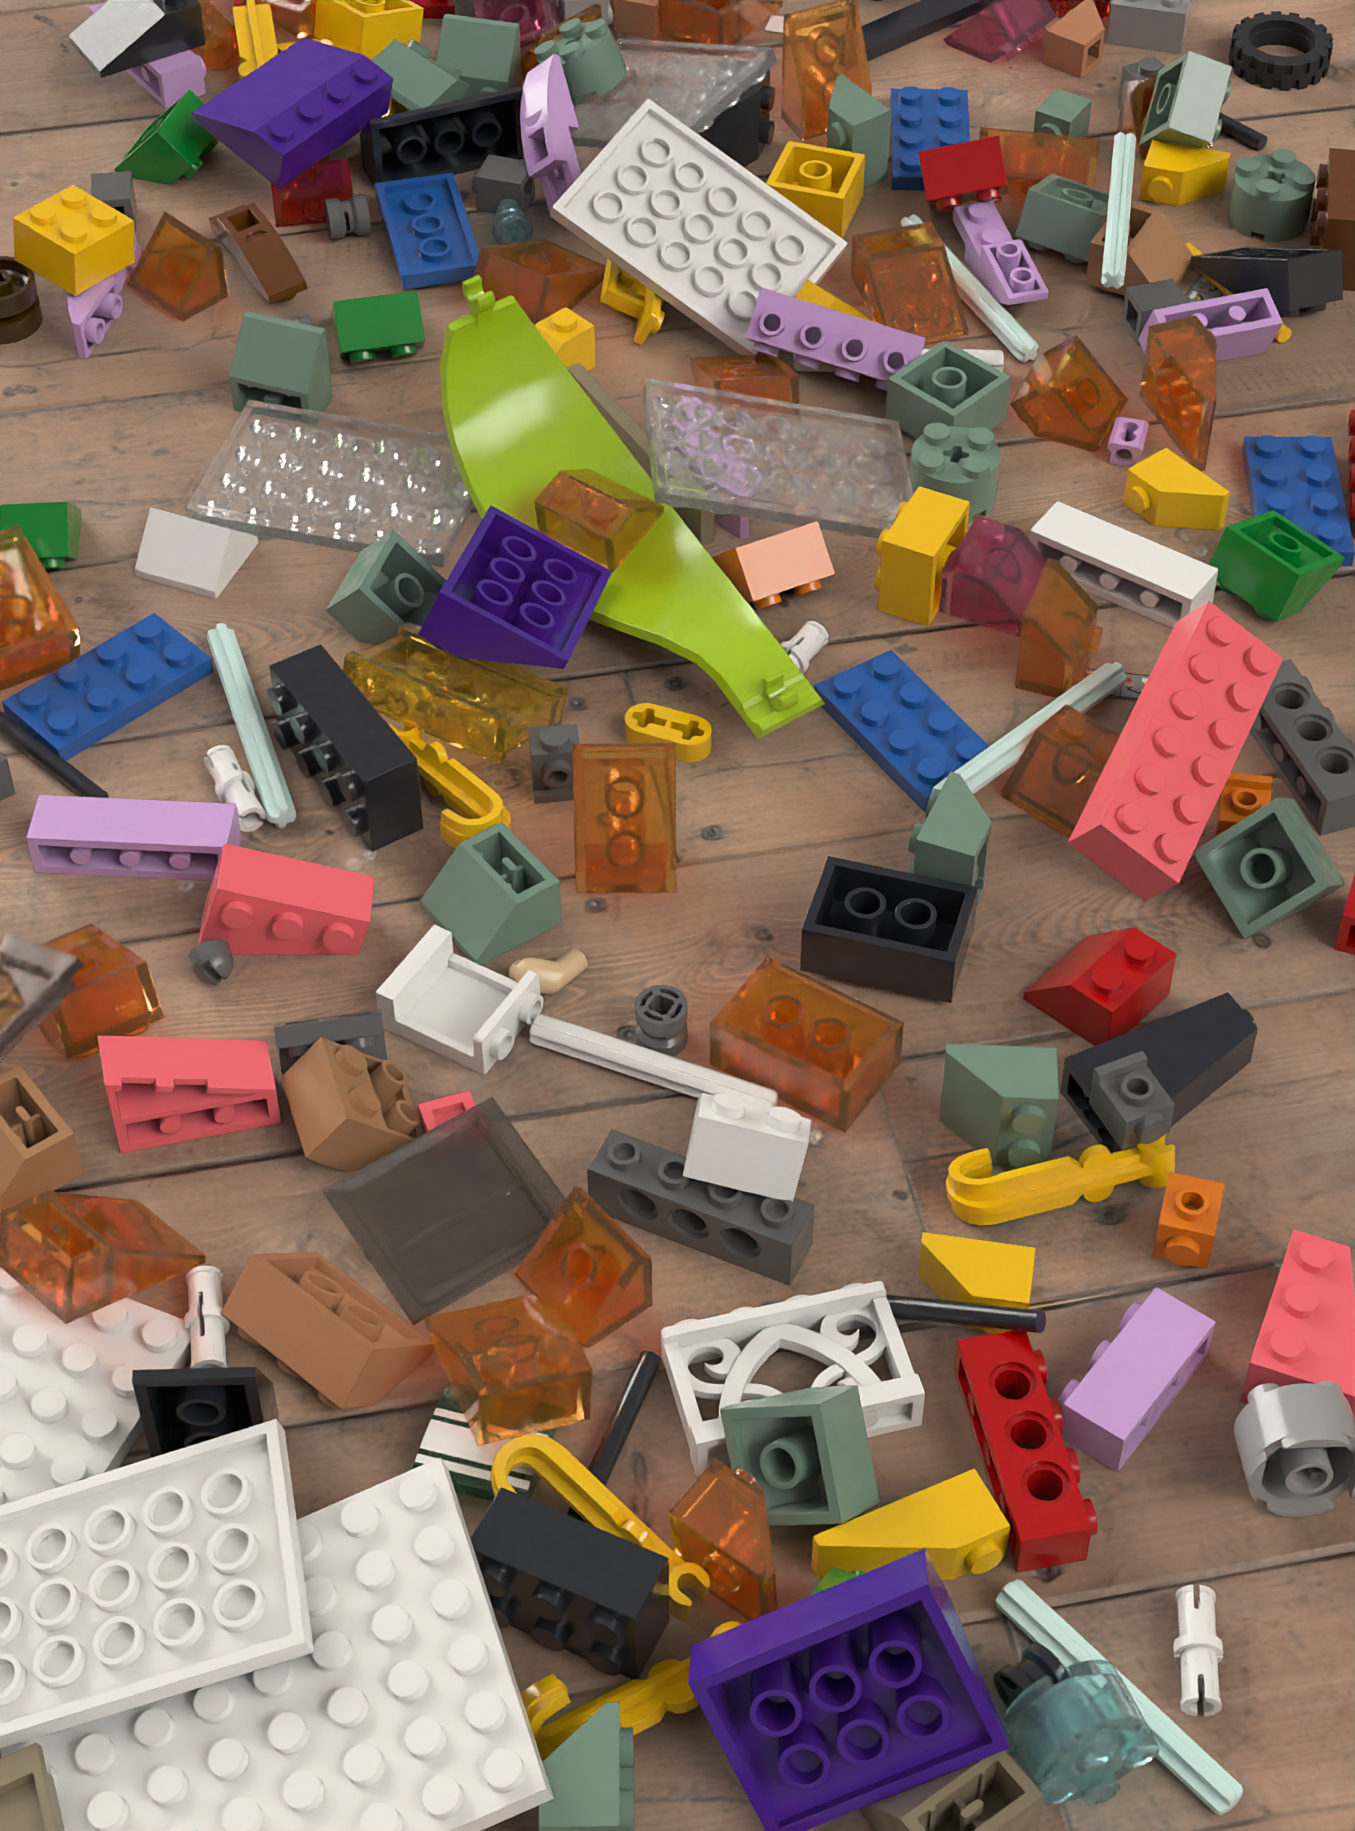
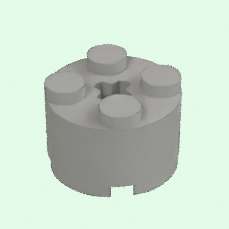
(1297, 1446)

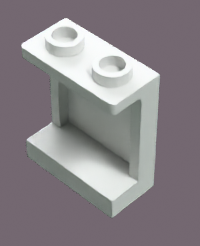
(457, 1004)

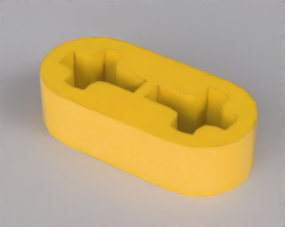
(669, 726)

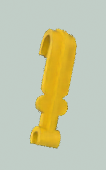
(254, 36)
(459, 788)
(1050, 1184)
(597, 1507)
(640, 1701)

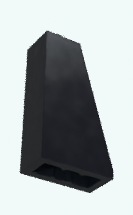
(1186, 1053)

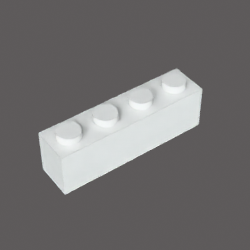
(1124, 565)

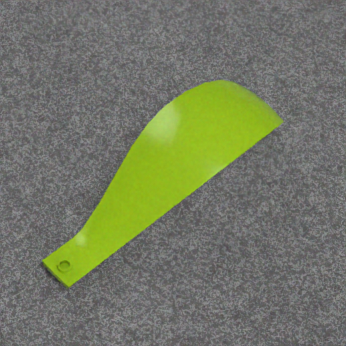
(524, 418)

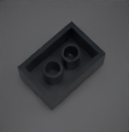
(888, 929)
(572, 1584)

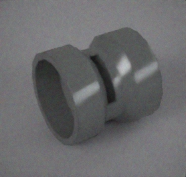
(356, 214)
(661, 1019)

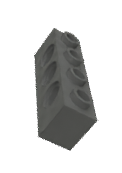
(1308, 750)
(648, 1190)

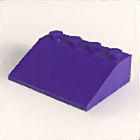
(297, 108)
(515, 597)
(847, 1696)

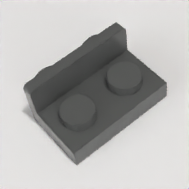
(357, 1029)

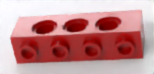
(1040, 1530)

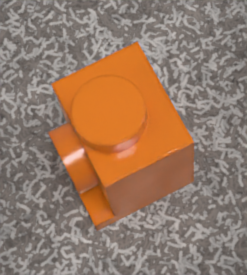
(1240, 798)

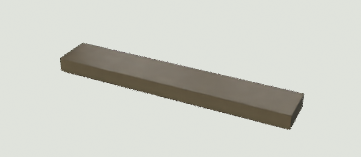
(635, 439)

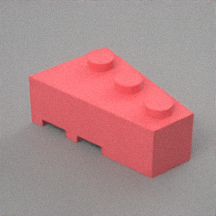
(285, 905)
(186, 1088)
(1308, 1320)

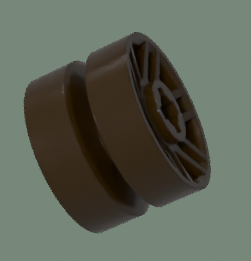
(18, 302)

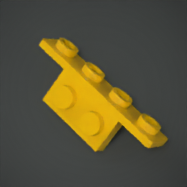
(632, 297)

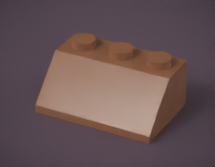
(325, 1328)

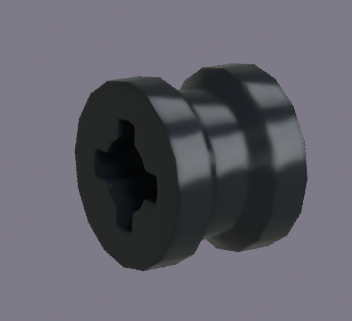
(1034, 1665)

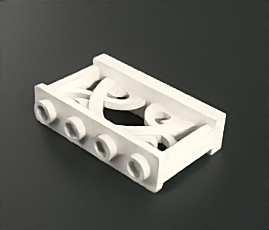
(804, 1326)

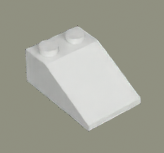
(747, 1146)

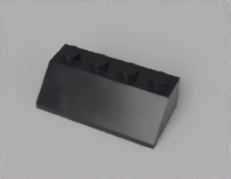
(443, 137)

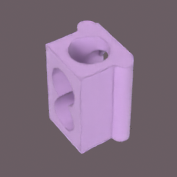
(1128, 435)

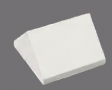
(191, 553)

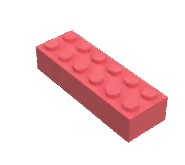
(1176, 752)

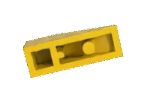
(951, 1520)

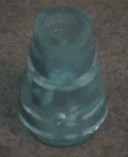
(511, 223)

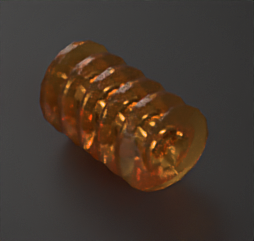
(220, 37)

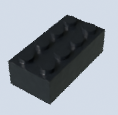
(345, 748)

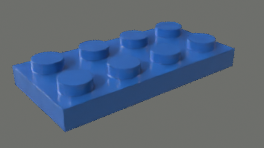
(923, 122)
(427, 230)
(1300, 483)
(108, 686)
(900, 723)

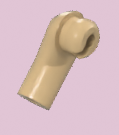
(553, 974)

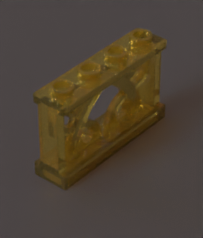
(452, 698)

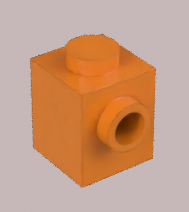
(1188, 1220)

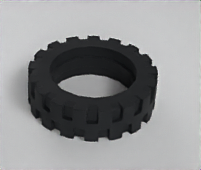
(1277, 70)

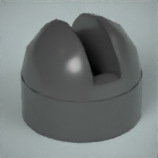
(211, 961)

